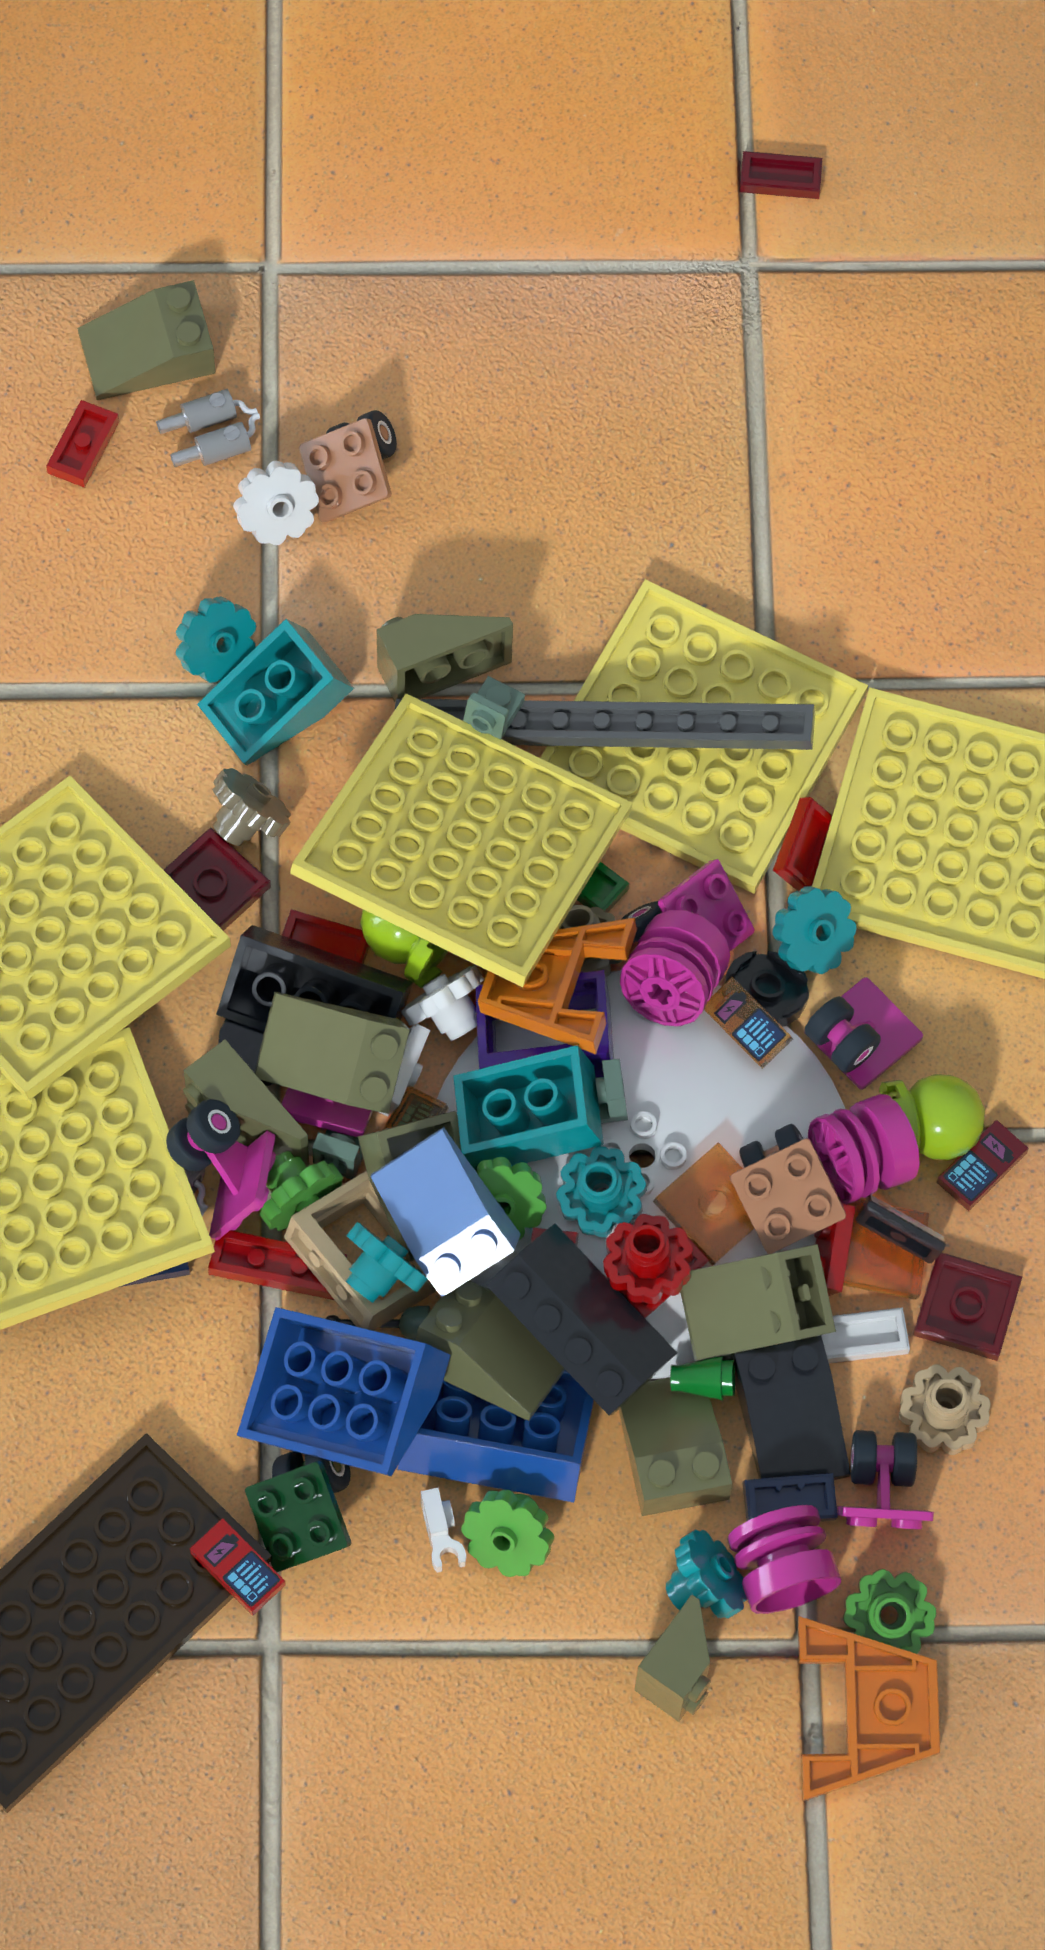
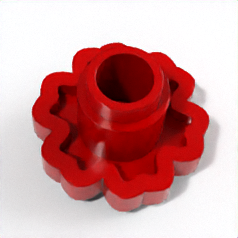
(648, 1259)

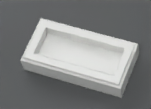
(867, 1336)

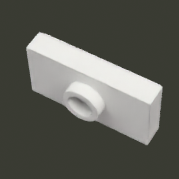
(409, 1068)

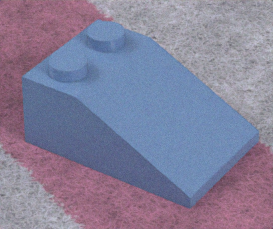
(445, 1212)

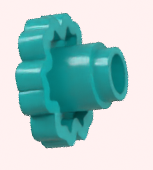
(215, 638)
(814, 930)
(602, 1210)
(380, 1265)
(708, 1574)

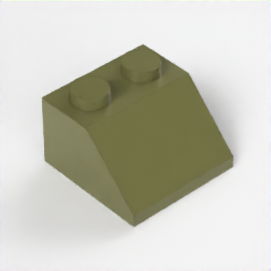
(677, 1665)

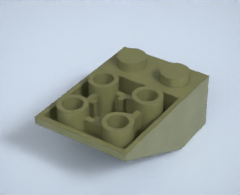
(757, 1303)

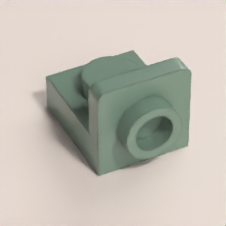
(493, 707)
(611, 1093)
(340, 1150)

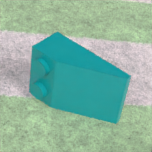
(275, 692)

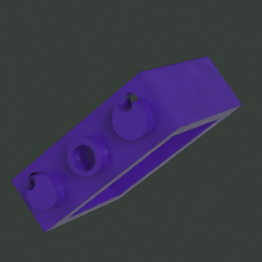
(589, 993)

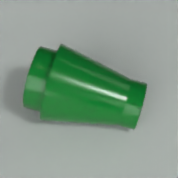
(705, 1377)

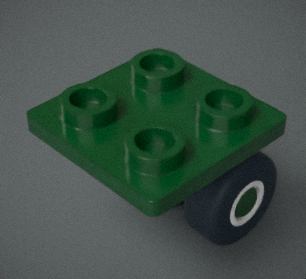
(299, 1509)

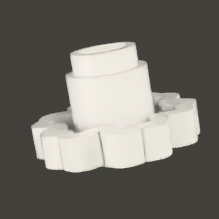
(276, 502)
(447, 1003)

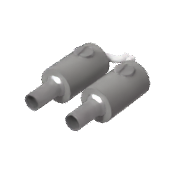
(215, 444)

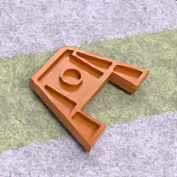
(547, 993)
(887, 1703)

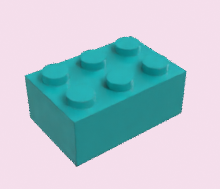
(529, 1108)

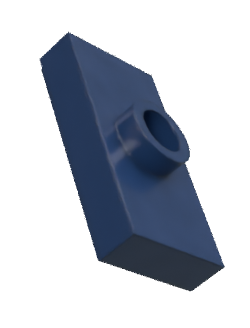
(782, 1492)

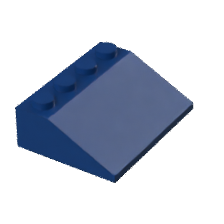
(341, 1391)
(494, 1448)

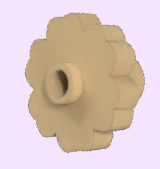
(949, 1427)

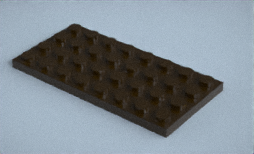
(100, 1607)

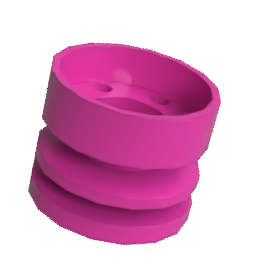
(675, 968)
(866, 1147)
(784, 1559)

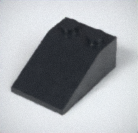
(791, 1410)

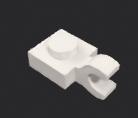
(438, 1518)

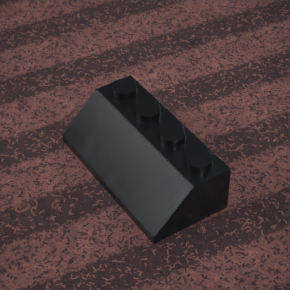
(279, 964)
(581, 1319)

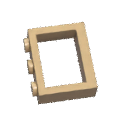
(332, 1267)

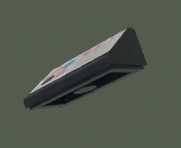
(901, 1229)

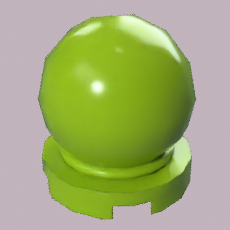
(403, 948)
(942, 1113)

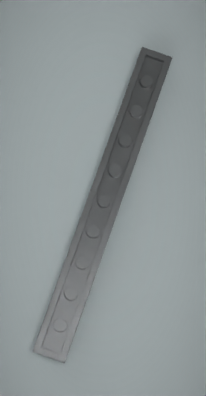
(654, 724)

